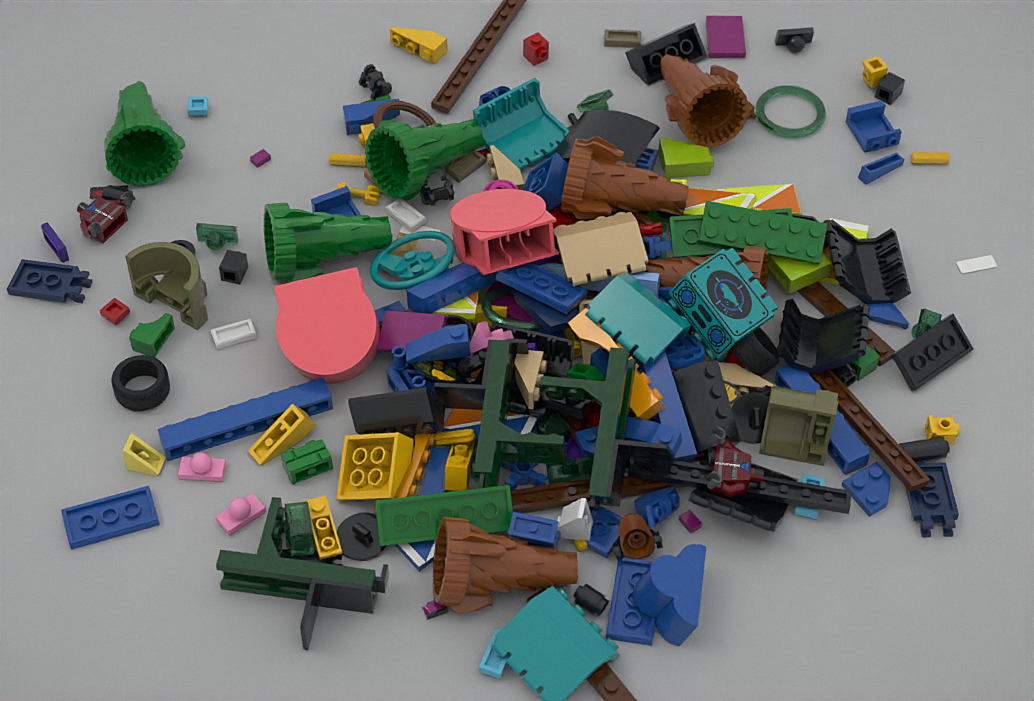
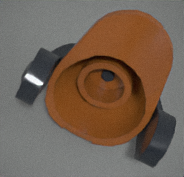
(636, 538)

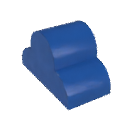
(672, 592)

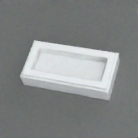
(405, 215)
(233, 334)

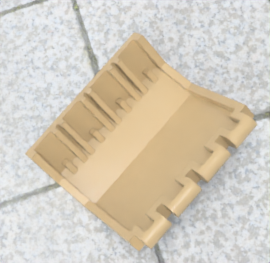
(600, 248)

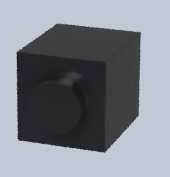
(889, 88)
(233, 267)

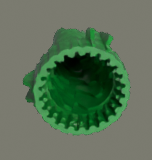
(141, 144)
(405, 156)
(301, 239)

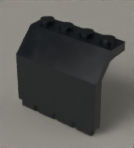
(868, 266)
(823, 342)
(557, 353)
(757, 511)

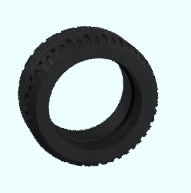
(756, 352)
(140, 366)

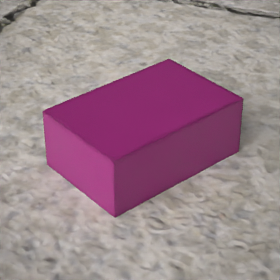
(260, 158)
(690, 521)

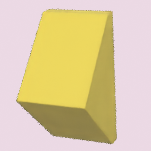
(142, 457)

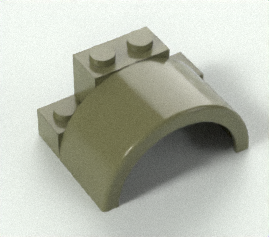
(181, 281)
(789, 419)

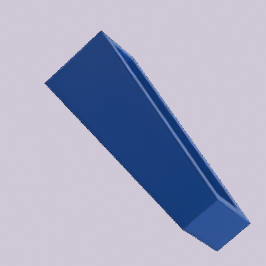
(880, 167)

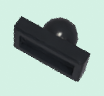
(794, 38)

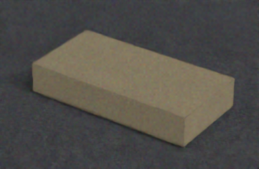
(622, 38)
(465, 165)

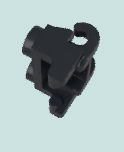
(375, 78)
(446, 192)
(469, 365)

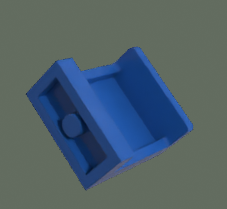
(872, 127)
(335, 202)
(534, 530)

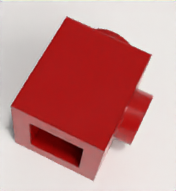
(535, 48)

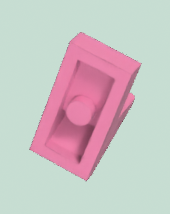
(483, 334)

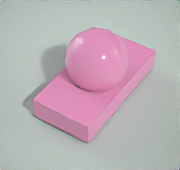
(201, 468)
(240, 513)

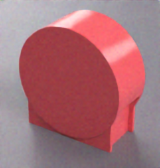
(502, 229)
(327, 326)

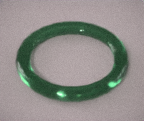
(790, 132)
(494, 317)

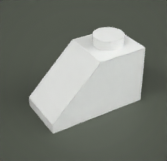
(576, 521)

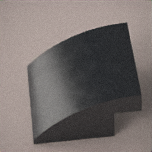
(621, 129)

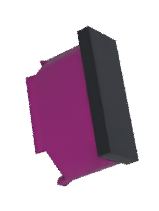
(433, 609)

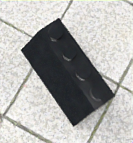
(681, 42)
(705, 404)
(398, 412)

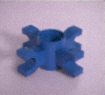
(523, 474)

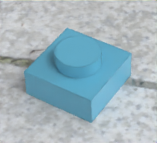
(198, 106)

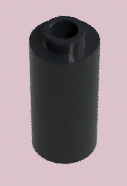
(926, 449)

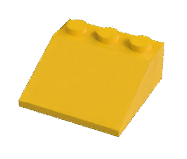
(373, 465)

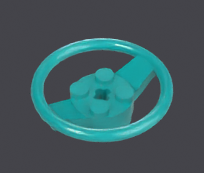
(414, 266)

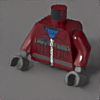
(104, 216)
(731, 467)

